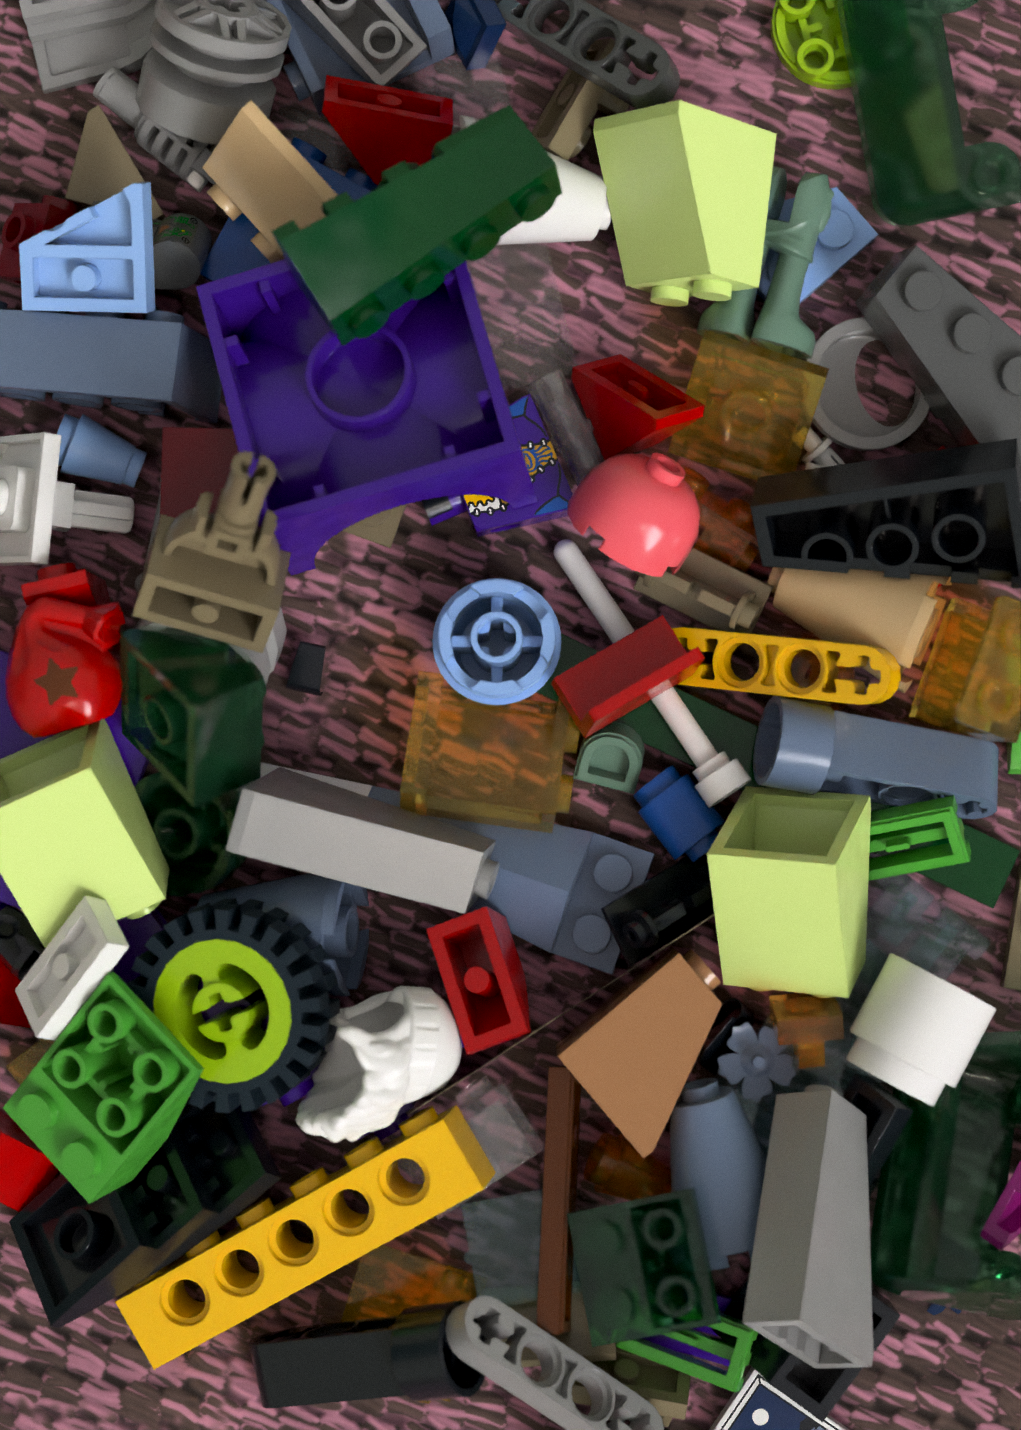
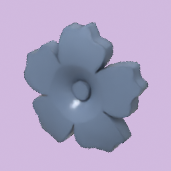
(755, 1060)

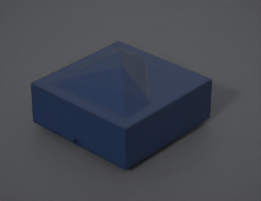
(475, 30)

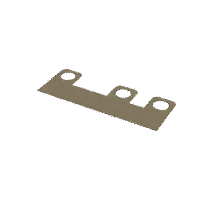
(560, 1015)

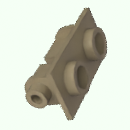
(709, 592)

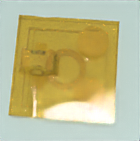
(753, 408)

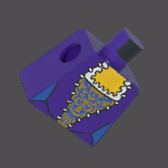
(495, 515)

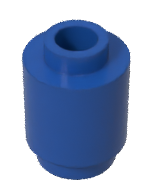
(678, 814)

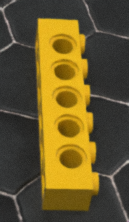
(454, 1169)

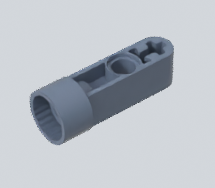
(897, 764)

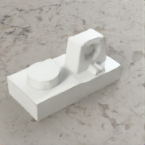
(71, 967)

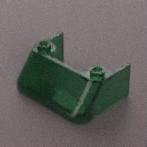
(912, 116)
(945, 1186)

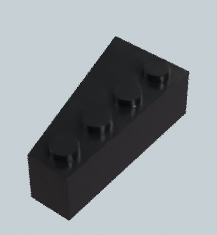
(899, 515)

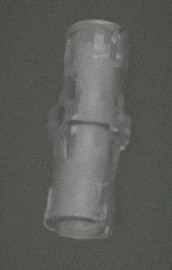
(566, 424)

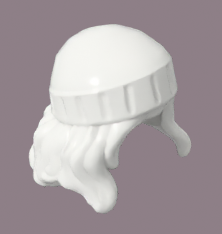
(381, 1058)

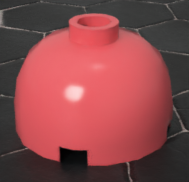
(639, 510)

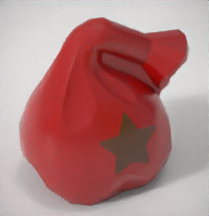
(63, 665)

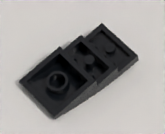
(183, 1194)

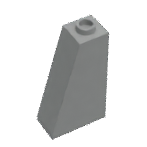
(361, 841)
(813, 1233)

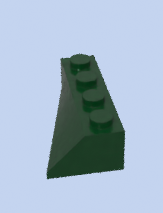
(419, 223)

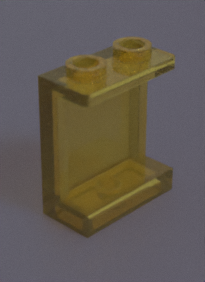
(974, 672)
(487, 759)

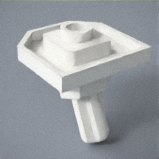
(38, 503)

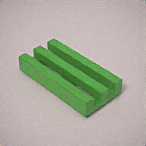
(913, 824)
(738, 1355)

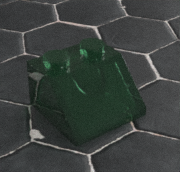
(192, 711)

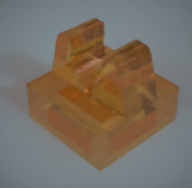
(806, 1025)

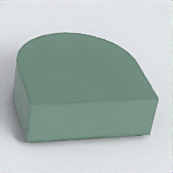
(611, 758)

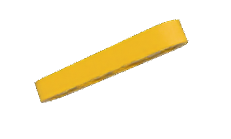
(775, 663)

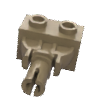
(219, 568)

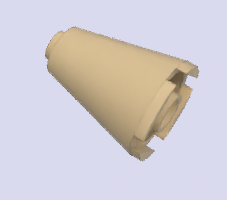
(864, 609)

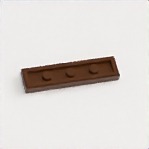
(558, 1200)

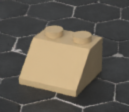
(264, 179)

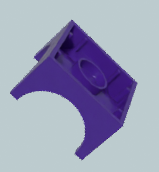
(364, 421)

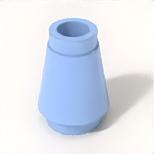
(97, 452)

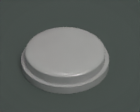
(840, 408)

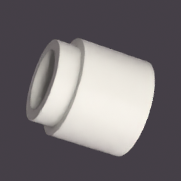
(917, 1030)

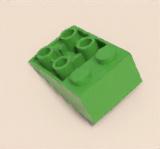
(106, 1091)

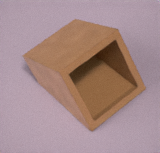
(644, 1044)

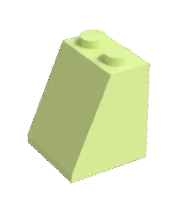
(686, 199)
(76, 831)
(792, 891)

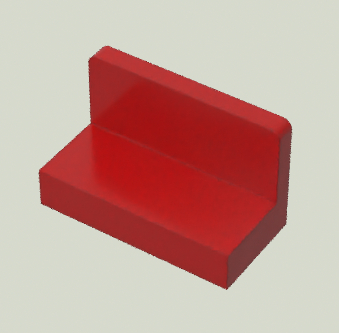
(625, 676)

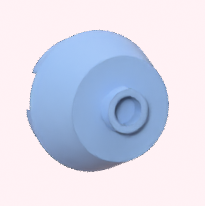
(496, 641)

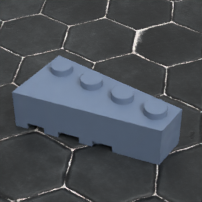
(109, 356)

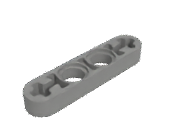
(558, 1364)

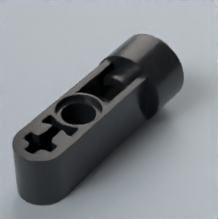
(364, 1360)

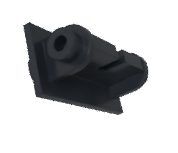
(660, 909)

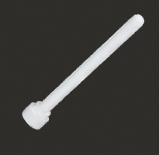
(715, 772)

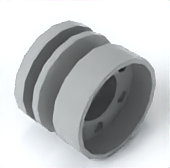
(210, 64)

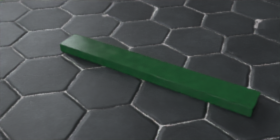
(978, 879)

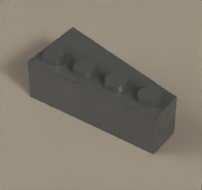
(949, 346)

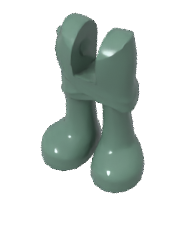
(779, 319)

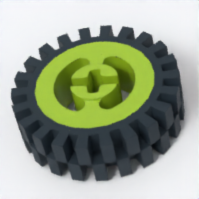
(236, 954)

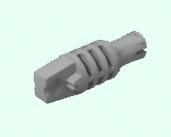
(177, 153)

